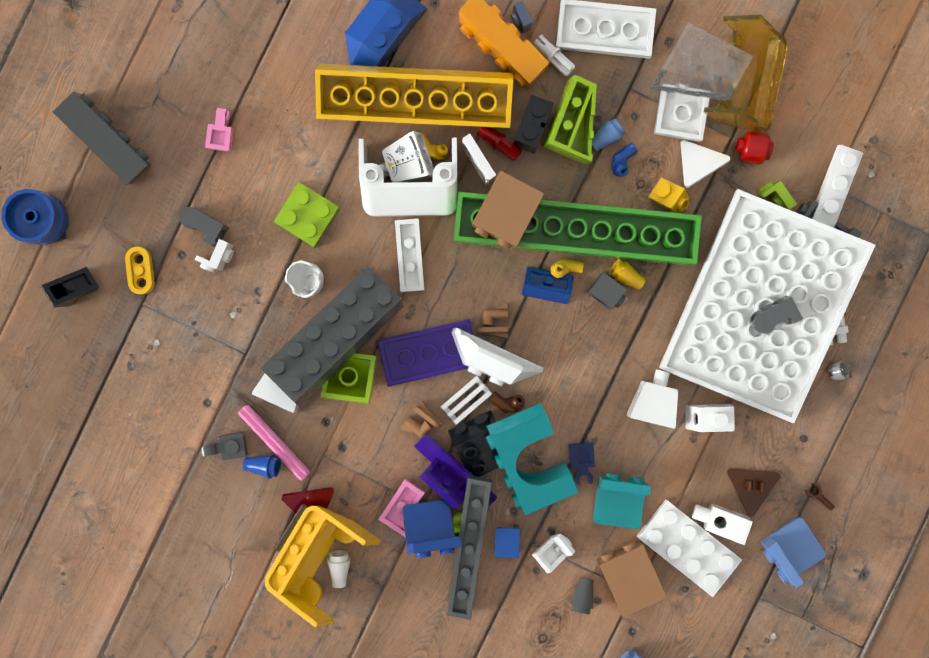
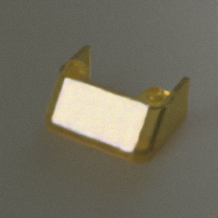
(757, 91)

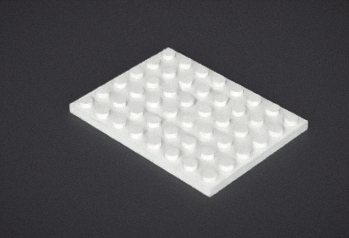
(752, 263)

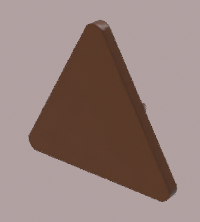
(752, 487)

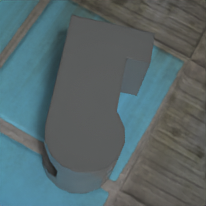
(198, 220)
(775, 313)

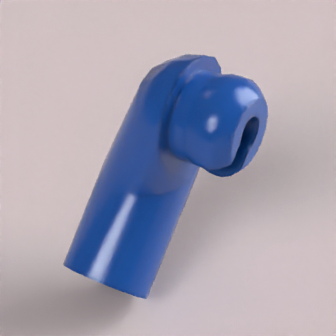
(619, 161)

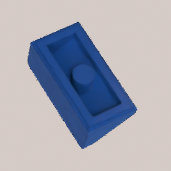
(543, 285)

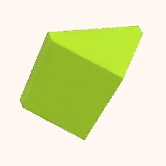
(353, 380)

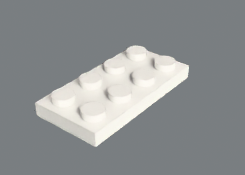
(606, 28)
(689, 548)

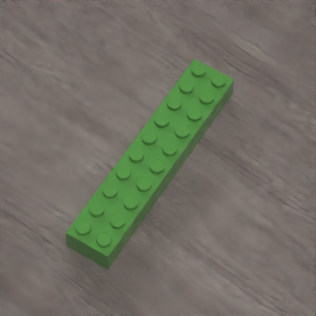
(594, 231)

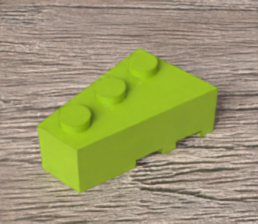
(572, 122)

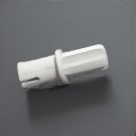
(554, 55)

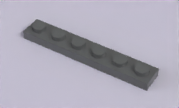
(469, 555)

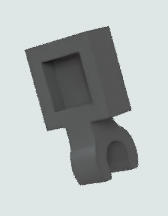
(229, 446)

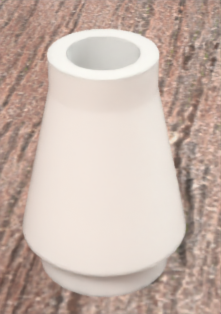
(338, 566)

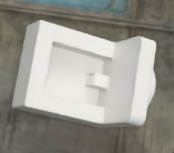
(222, 254)
(553, 552)

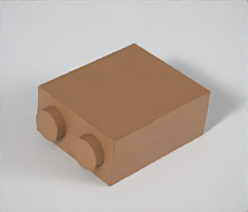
(507, 210)
(631, 578)

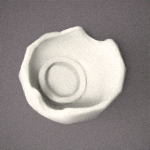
(304, 278)

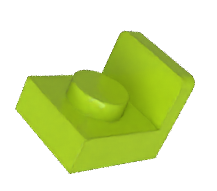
(778, 193)

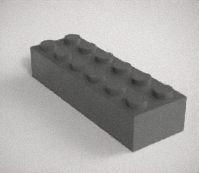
(332, 336)

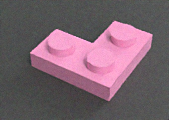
(406, 494)

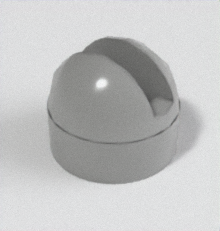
(839, 371)

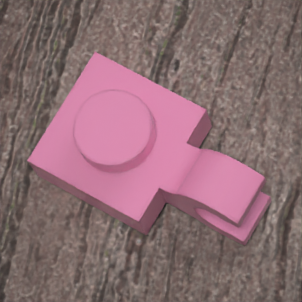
(220, 136)

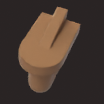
(488, 315)
(431, 420)

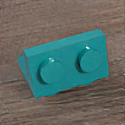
(620, 501)

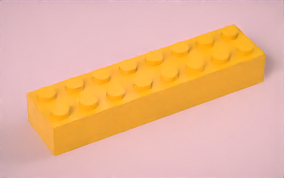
(413, 95)

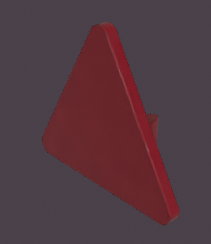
(315, 497)

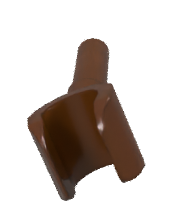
(820, 496)

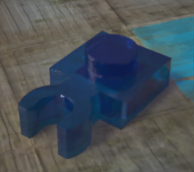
(582, 457)

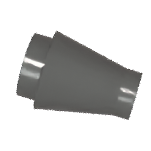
(583, 596)

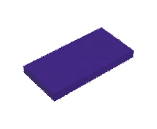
(422, 353)

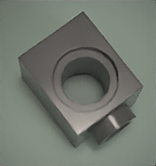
(607, 291)

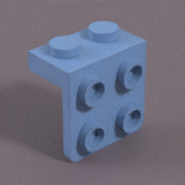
(792, 550)

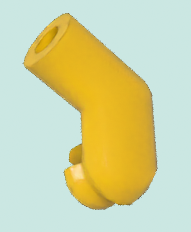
(436, 152)
(565, 266)

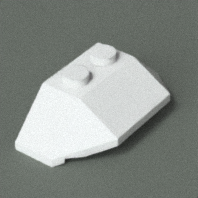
(492, 360)

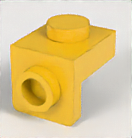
(670, 196)

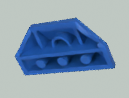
(381, 30)

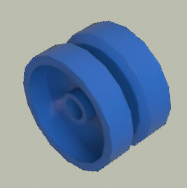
(34, 217)

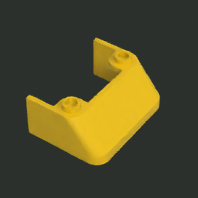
(302, 555)

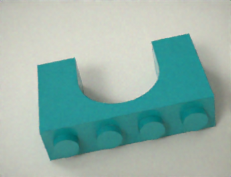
(509, 439)

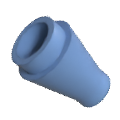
(607, 134)

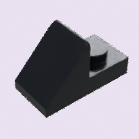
(66, 289)

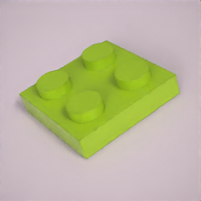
(306, 214)

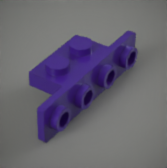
(444, 472)

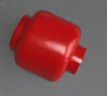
(754, 147)

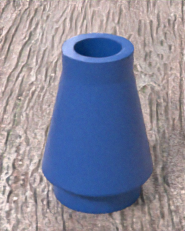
(266, 465)

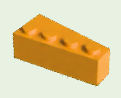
(502, 42)

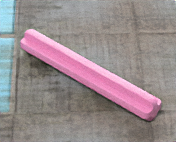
(274, 442)

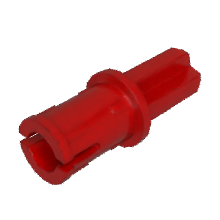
(499, 142)

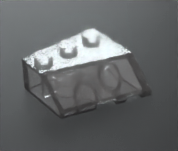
(702, 66)

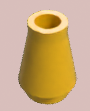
(624, 273)

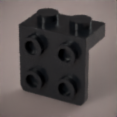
(472, 446)

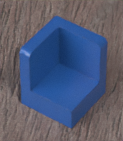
(507, 542)

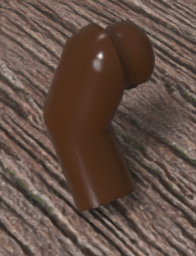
(509, 404)

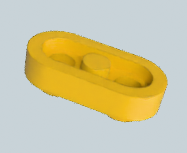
(138, 271)

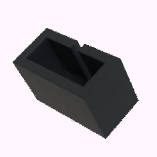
(533, 124)

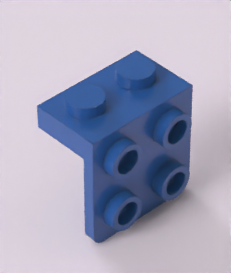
(429, 528)

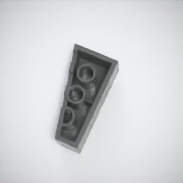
(102, 137)

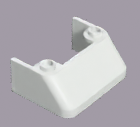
(408, 198)

